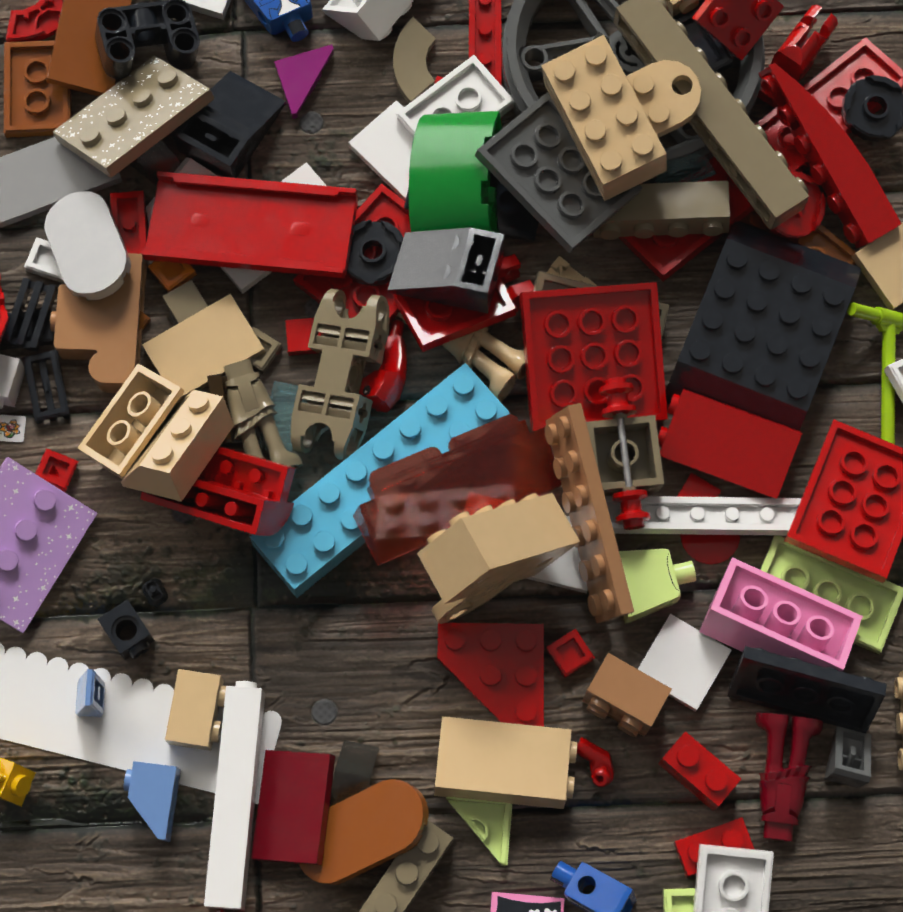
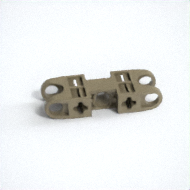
(344, 353)

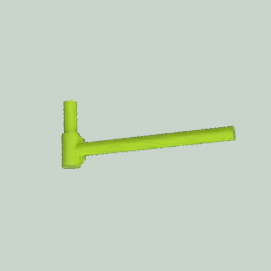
(890, 324)

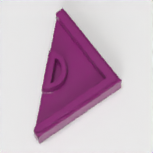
(301, 74)

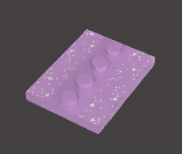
(36, 540)

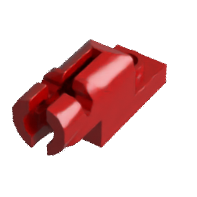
(798, 50)

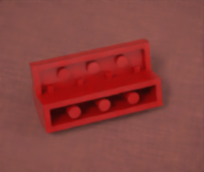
(238, 493)

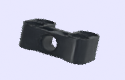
(146, 26)

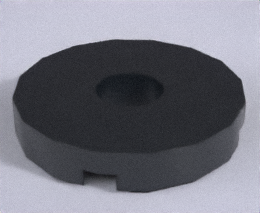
(861, 120)
(378, 270)

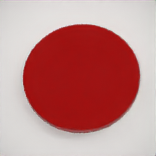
(710, 548)

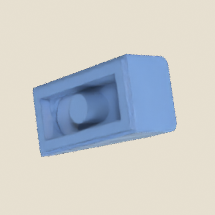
(90, 695)

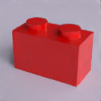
(699, 771)

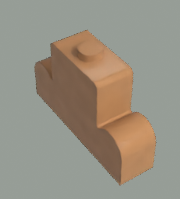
(103, 328)

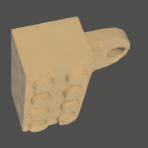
(617, 115)
(493, 550)

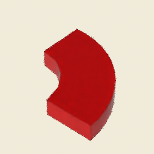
(34, 22)

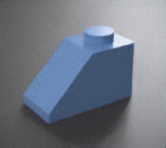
(154, 795)

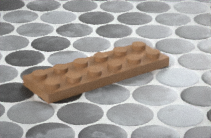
(589, 514)

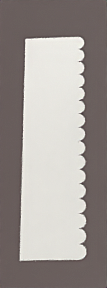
(41, 708)

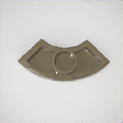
(410, 60)

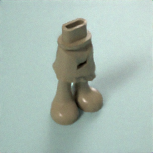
(251, 408)

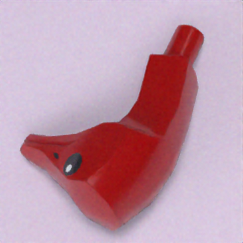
(387, 383)

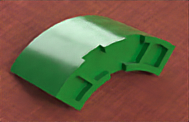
(446, 179)

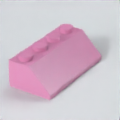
(779, 617)

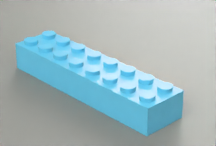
(322, 520)

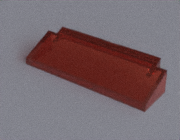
(430, 488)

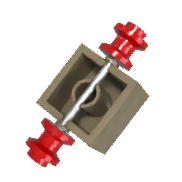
(626, 453)

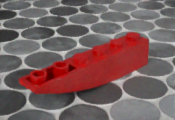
(833, 160)

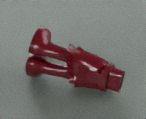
(780, 788)

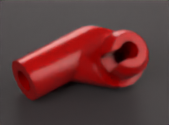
(599, 761)

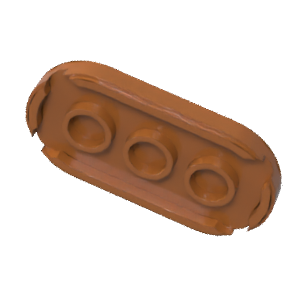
(370, 830)

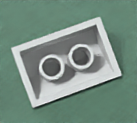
(367, 17)

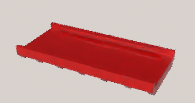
(252, 224)

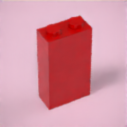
(728, 443)

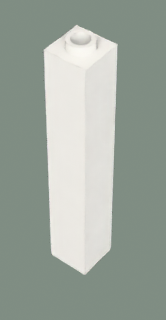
(235, 797)

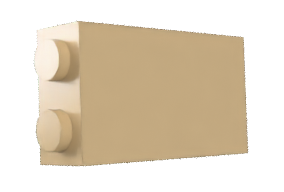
(505, 762)

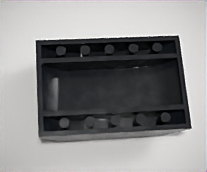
(765, 326)

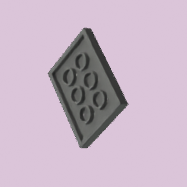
(548, 175)

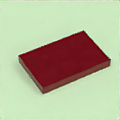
(293, 807)

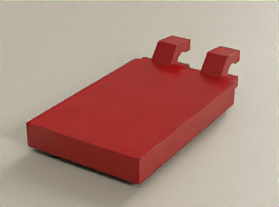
(440, 323)

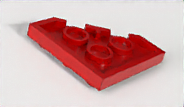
(498, 667)

